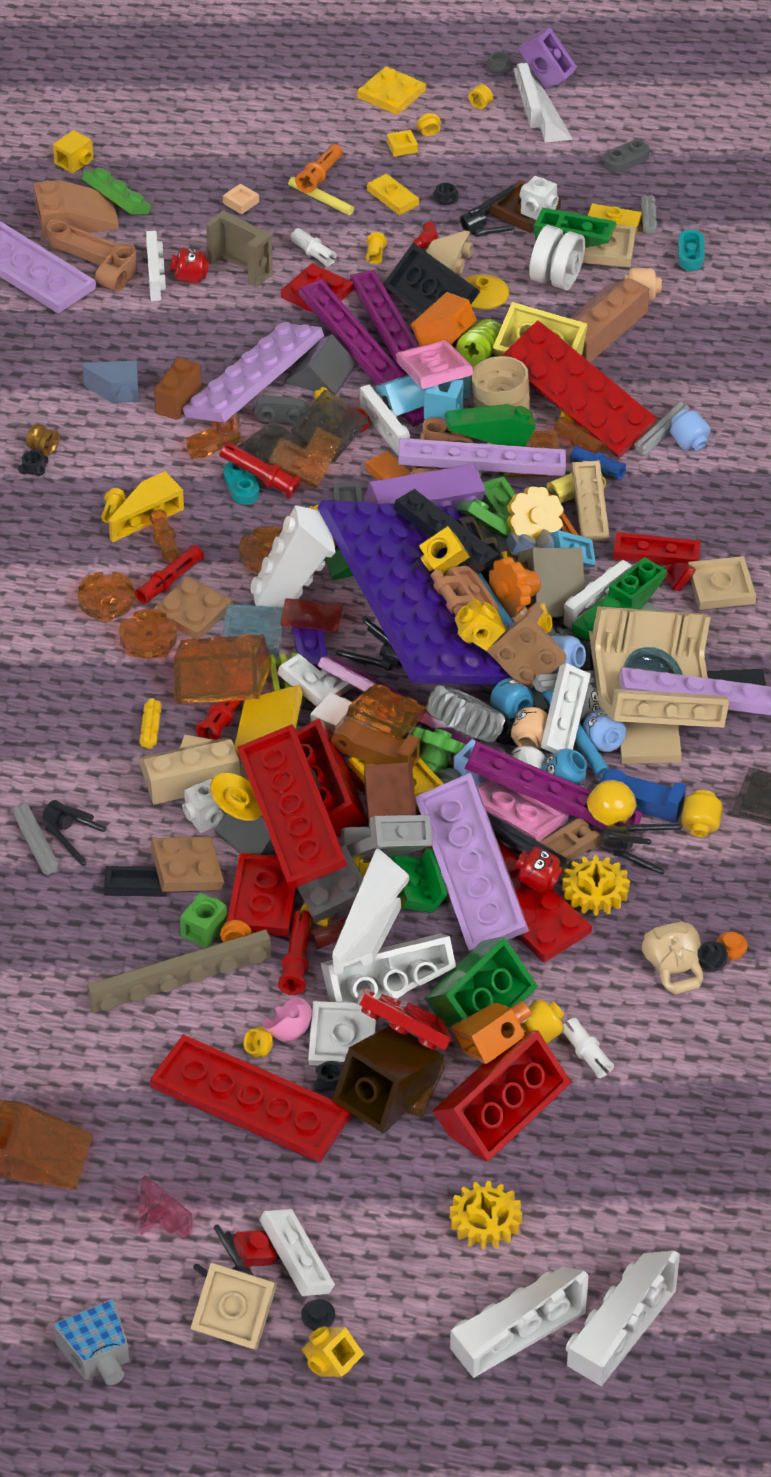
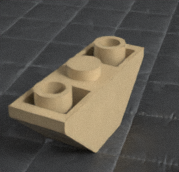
(452, 250)

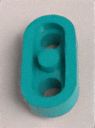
(691, 250)
(241, 484)

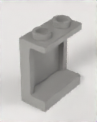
(389, 834)

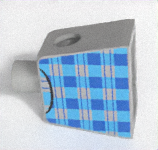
(94, 1342)

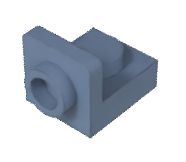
(523, 542)

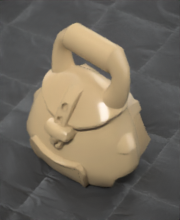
(674, 951)

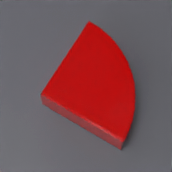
(678, 575)

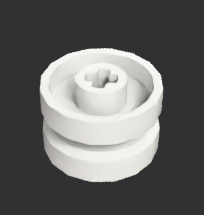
(557, 257)

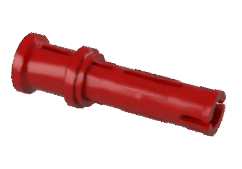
(271, 475)
(214, 721)
(295, 961)

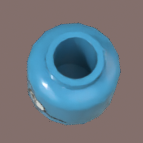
(510, 697)
(566, 765)

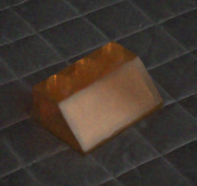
(220, 668)

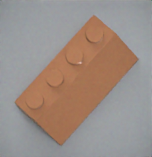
(611, 314)

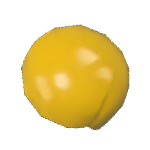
(611, 802)

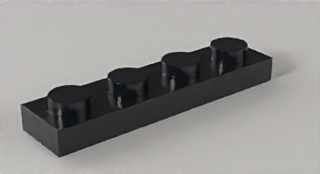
(433, 519)

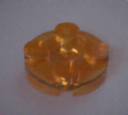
(253, 547)
(106, 608)
(156, 645)

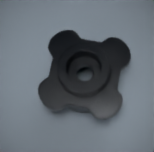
(33, 463)
(326, 1070)

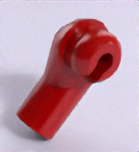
(428, 235)

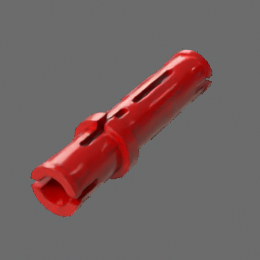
(153, 587)

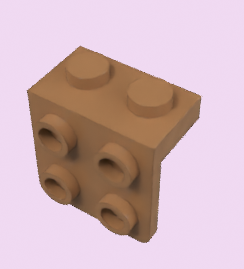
(527, 648)

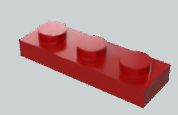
(655, 548)

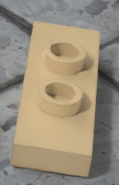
(590, 500)

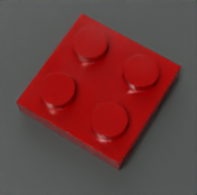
(339, 285)

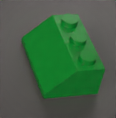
(482, 978)

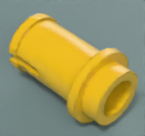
(376, 243)
(114, 499)

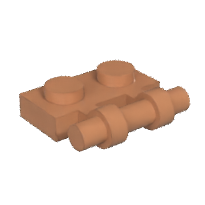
(465, 584)

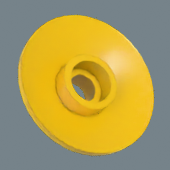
(493, 291)
(235, 796)

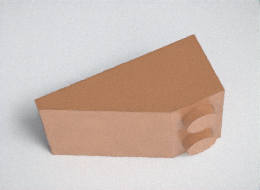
(78, 204)

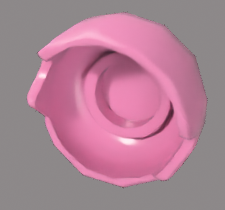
(290, 1021)

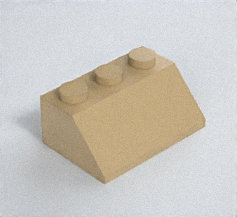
(178, 769)

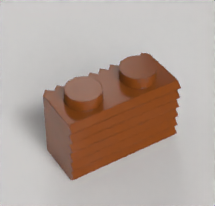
(177, 388)

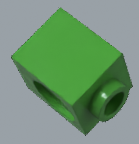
(203, 920)

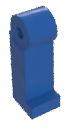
(650, 797)

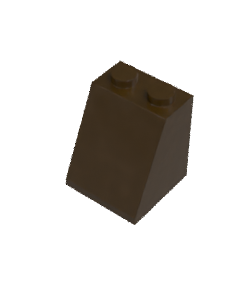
(386, 1077)

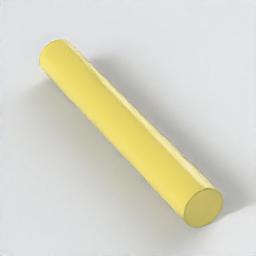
(326, 198)

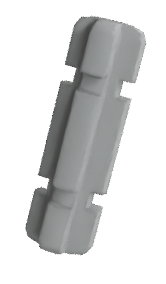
(649, 214)

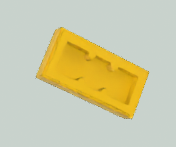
(392, 194)
(621, 216)

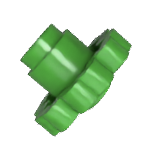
(436, 747)

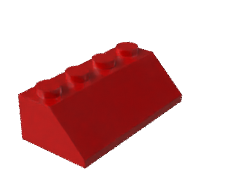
(334, 777)
(502, 1096)

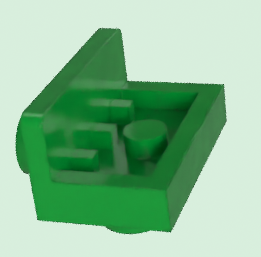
(425, 884)

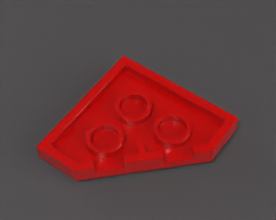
(427, 1026)

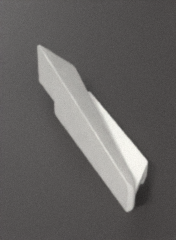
(539, 106)
(371, 913)

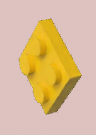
(391, 90)

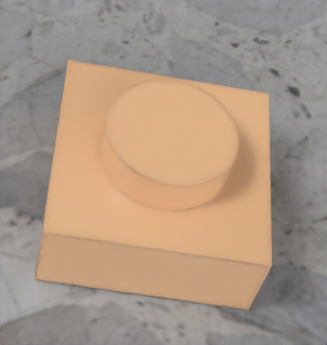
(240, 198)

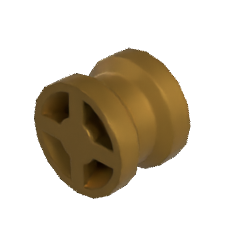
(42, 439)

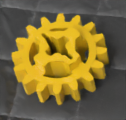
(581, 888)
(485, 1215)

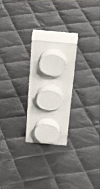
(155, 265)
(382, 417)
(593, 593)
(565, 708)
(296, 1252)

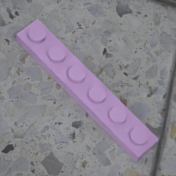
(484, 457)
(742, 696)

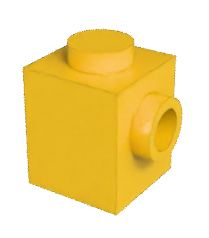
(73, 151)

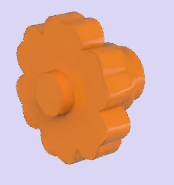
(513, 584)

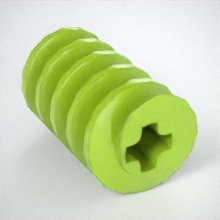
(479, 341)

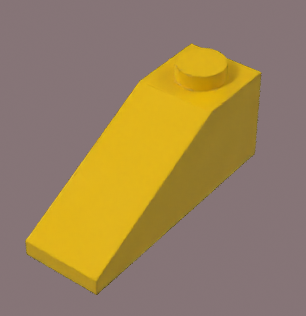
(150, 495)

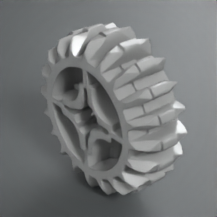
(465, 713)

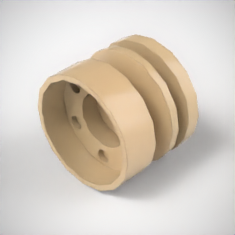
(500, 382)

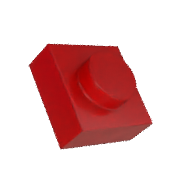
(254, 1248)

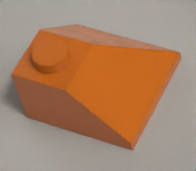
(444, 320)

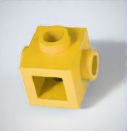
(479, 624)
(331, 1351)

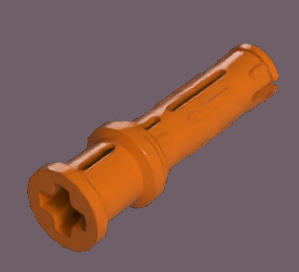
(316, 171)

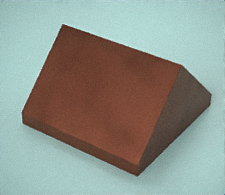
(389, 790)

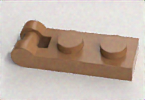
(567, 840)

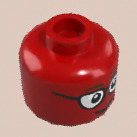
(189, 265)
(538, 869)

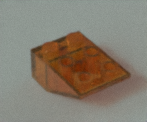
(40, 1146)

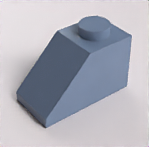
(113, 380)

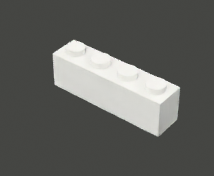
(293, 558)
(394, 970)
(623, 1316)
(520, 1319)

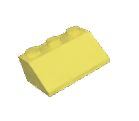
(521, 318)

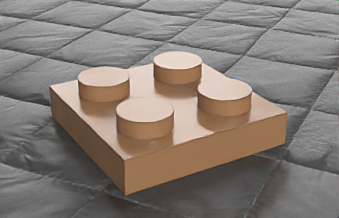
(194, 607)
(186, 864)

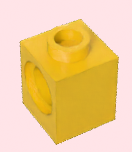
(444, 539)

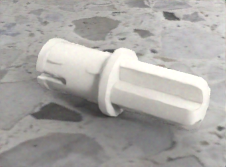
(313, 247)

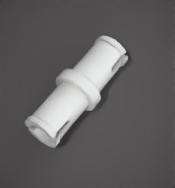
(587, 1048)

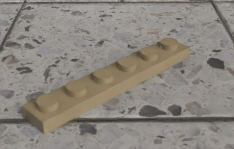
(179, 971)

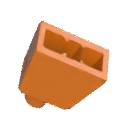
(491, 1030)

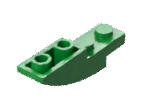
(628, 591)

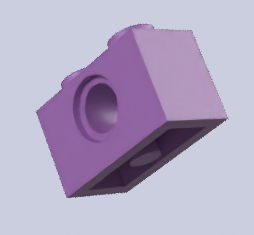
(547, 58)

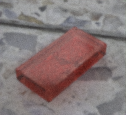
(311, 615)

